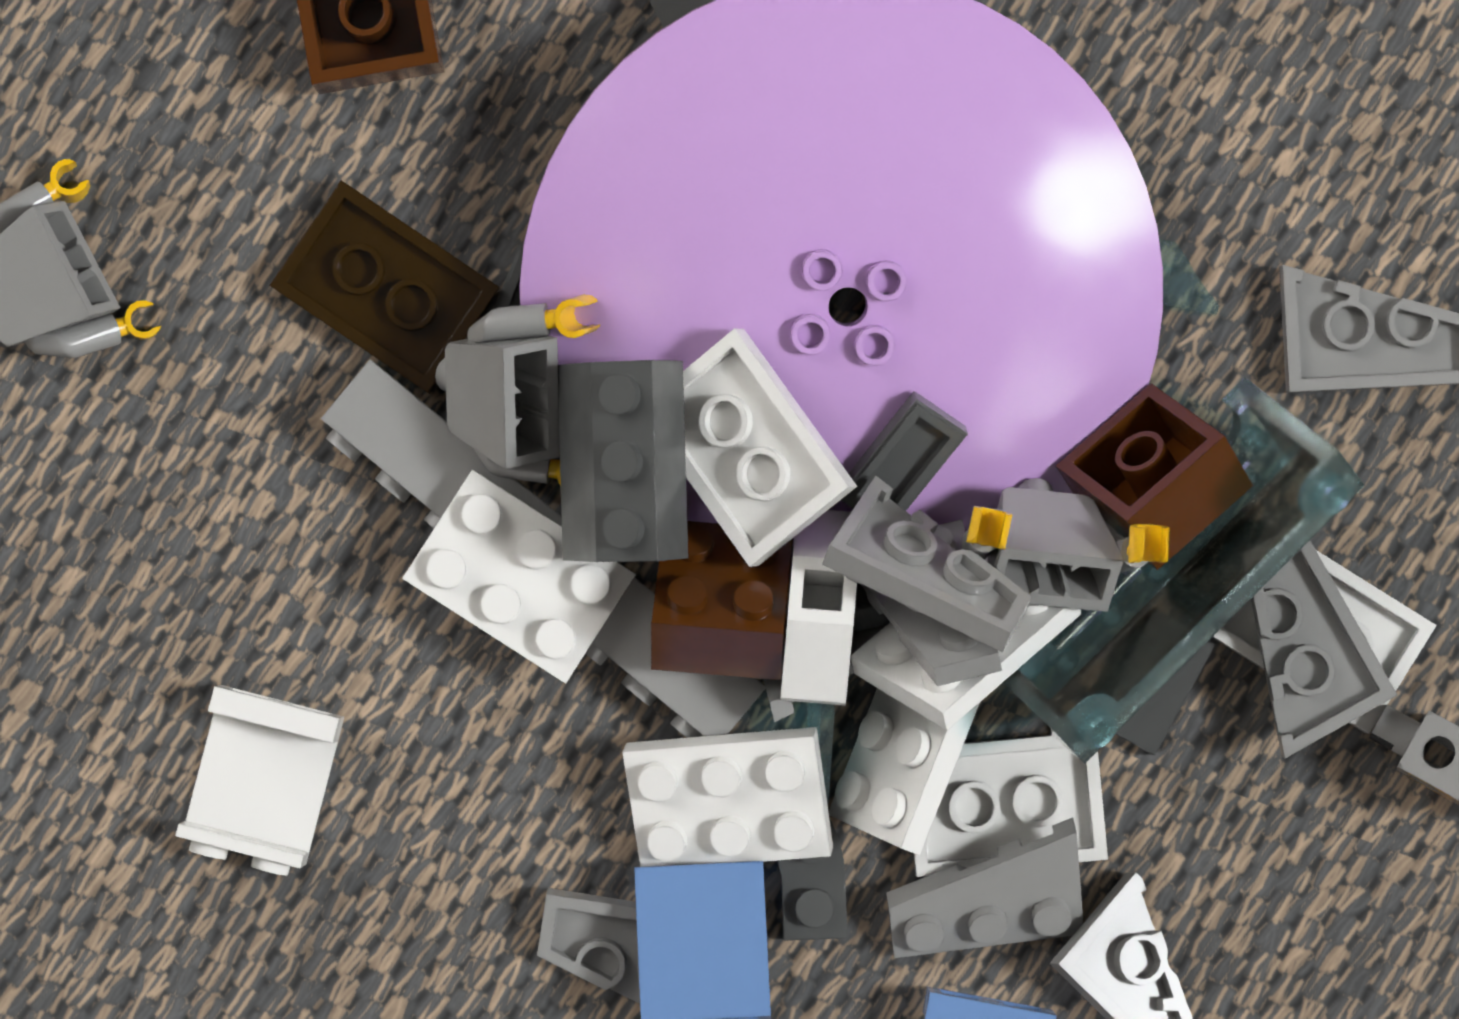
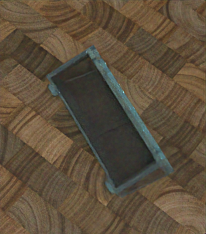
(1116, 660)

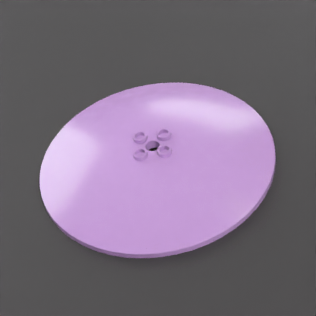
(881, 152)

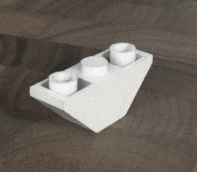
(818, 619)

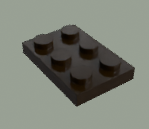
(383, 285)

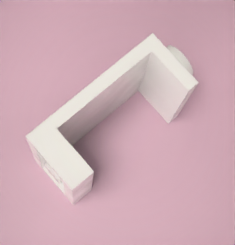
(261, 780)

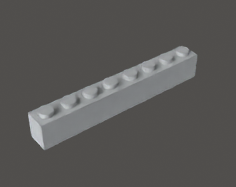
(431, 463)

